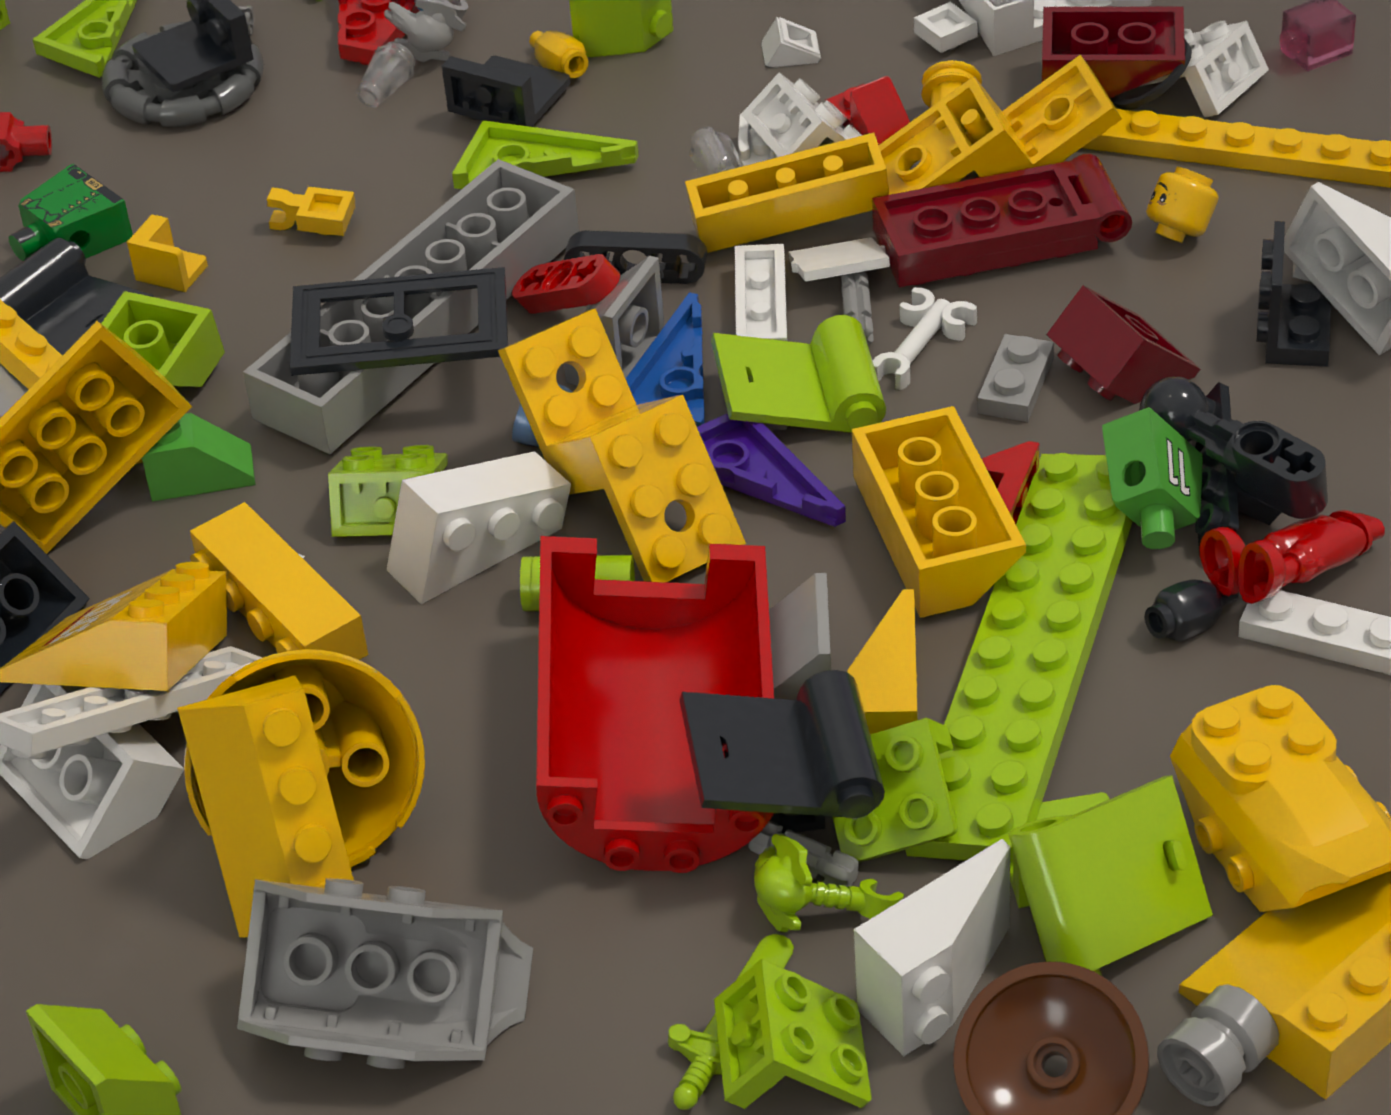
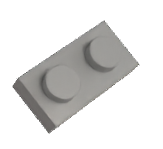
(1016, 377)

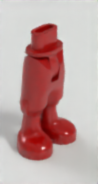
(1285, 555)

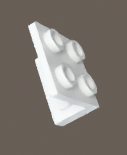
(1221, 65)
(792, 119)

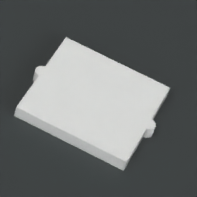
(838, 259)

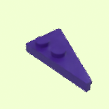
(761, 466)

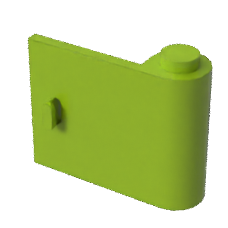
(802, 384)
(1111, 876)

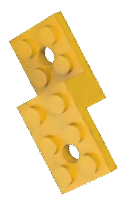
(973, 133)

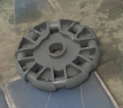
(138, 91)

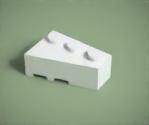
(472, 519)

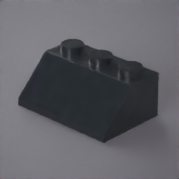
(32, 594)

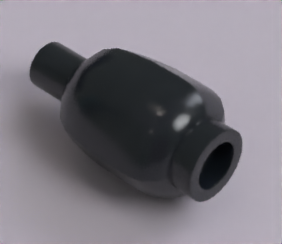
(1186, 610)

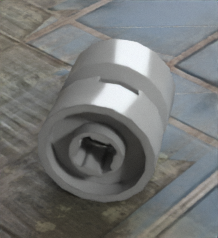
(1216, 1045)

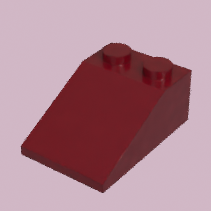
(1118, 43)

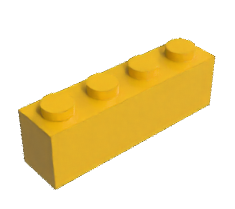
(787, 192)
(276, 586)

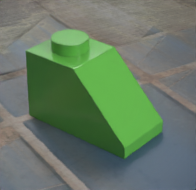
(197, 460)

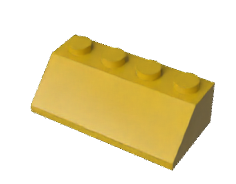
(935, 508)
(264, 791)

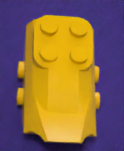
(1278, 800)

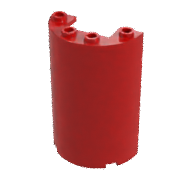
(609, 710)

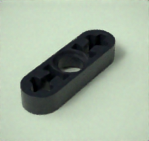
(650, 244)

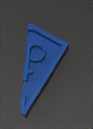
(674, 361)

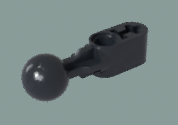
(1261, 455)

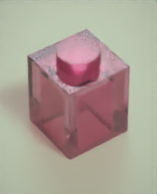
(1317, 33)

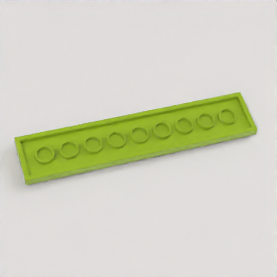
(1030, 655)

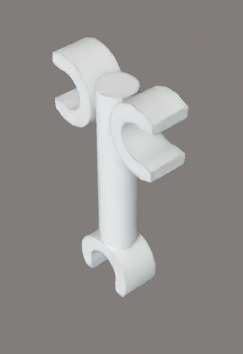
(926, 318)

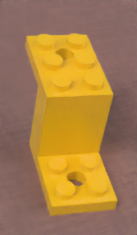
(630, 450)

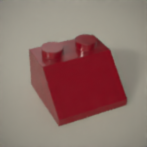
(1115, 347)

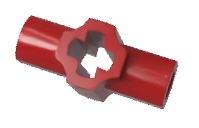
(21, 141)

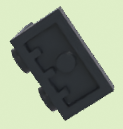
(200, 48)
(501, 89)
(1297, 315)

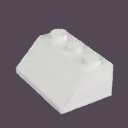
(93, 789)

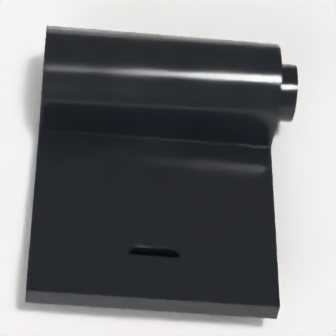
(58, 294)
(785, 753)

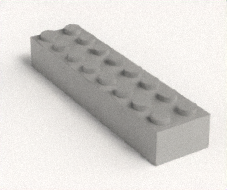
(493, 222)

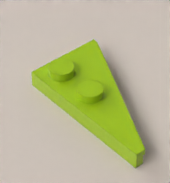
(86, 35)
(540, 151)

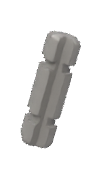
(857, 301)
(836, 868)

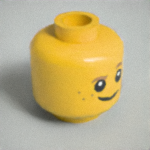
(1182, 204)

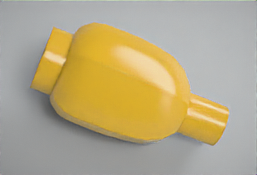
(559, 52)

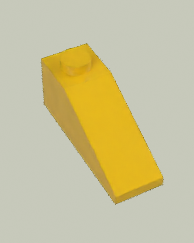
(888, 668)

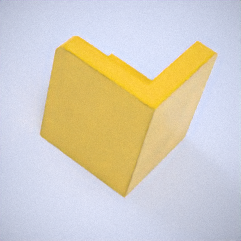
(157, 259)

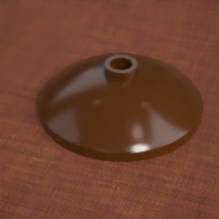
(1043, 1014)

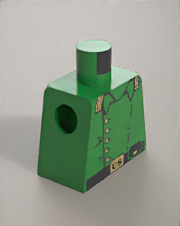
(73, 209)

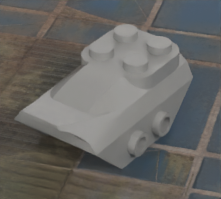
(379, 974)

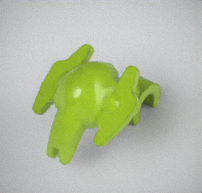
(787, 886)

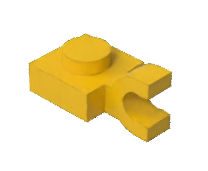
(317, 211)

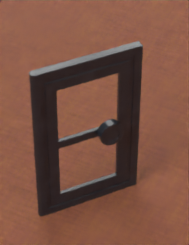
(310, 358)

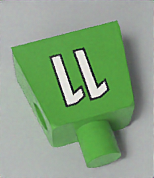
(1153, 475)

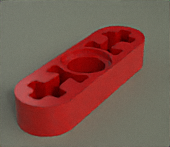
(566, 284)

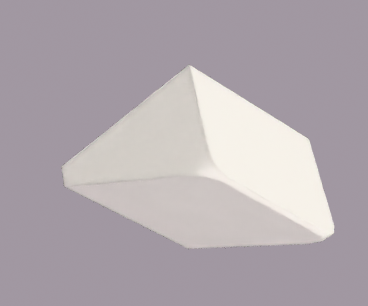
(789, 45)

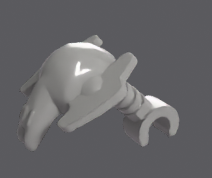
(429, 29)

